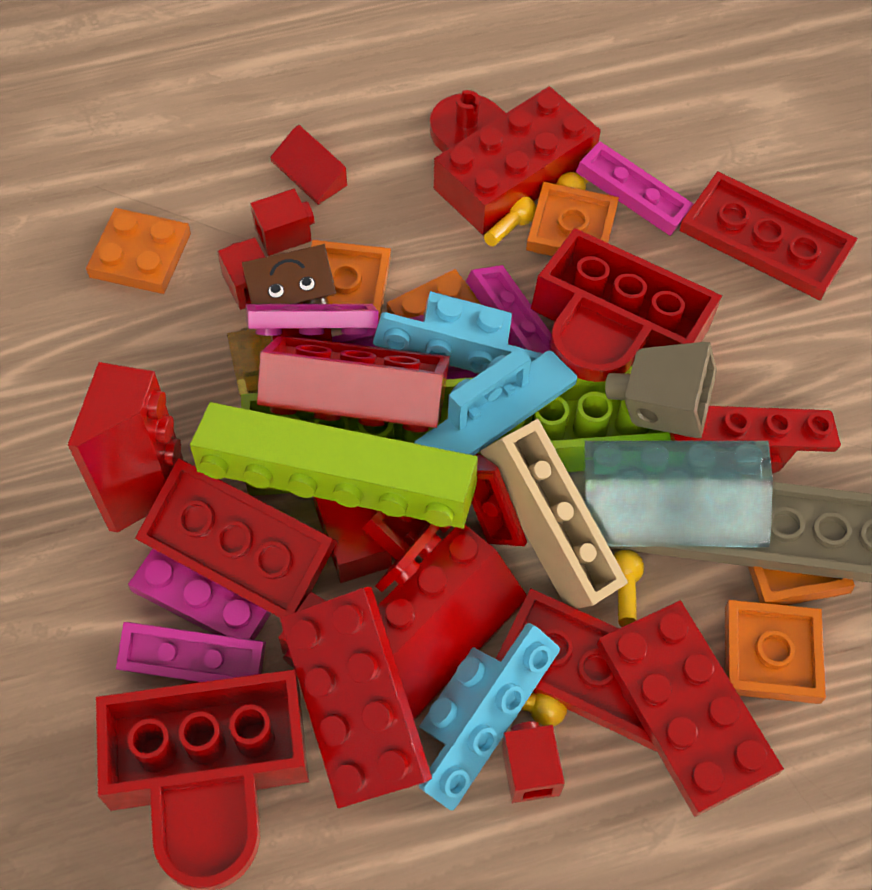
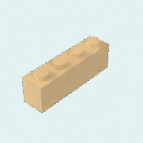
(555, 517)

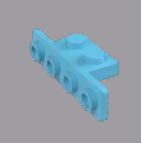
(451, 328)
(499, 400)
(479, 709)

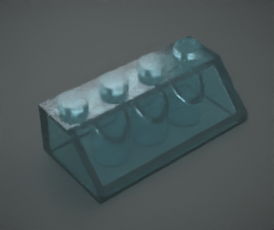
(679, 492)

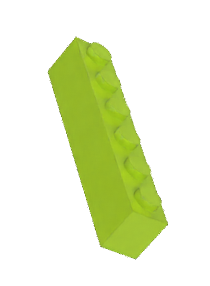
(335, 465)

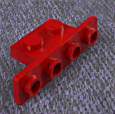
(783, 427)
(403, 540)

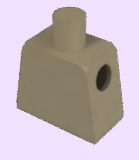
(668, 388)

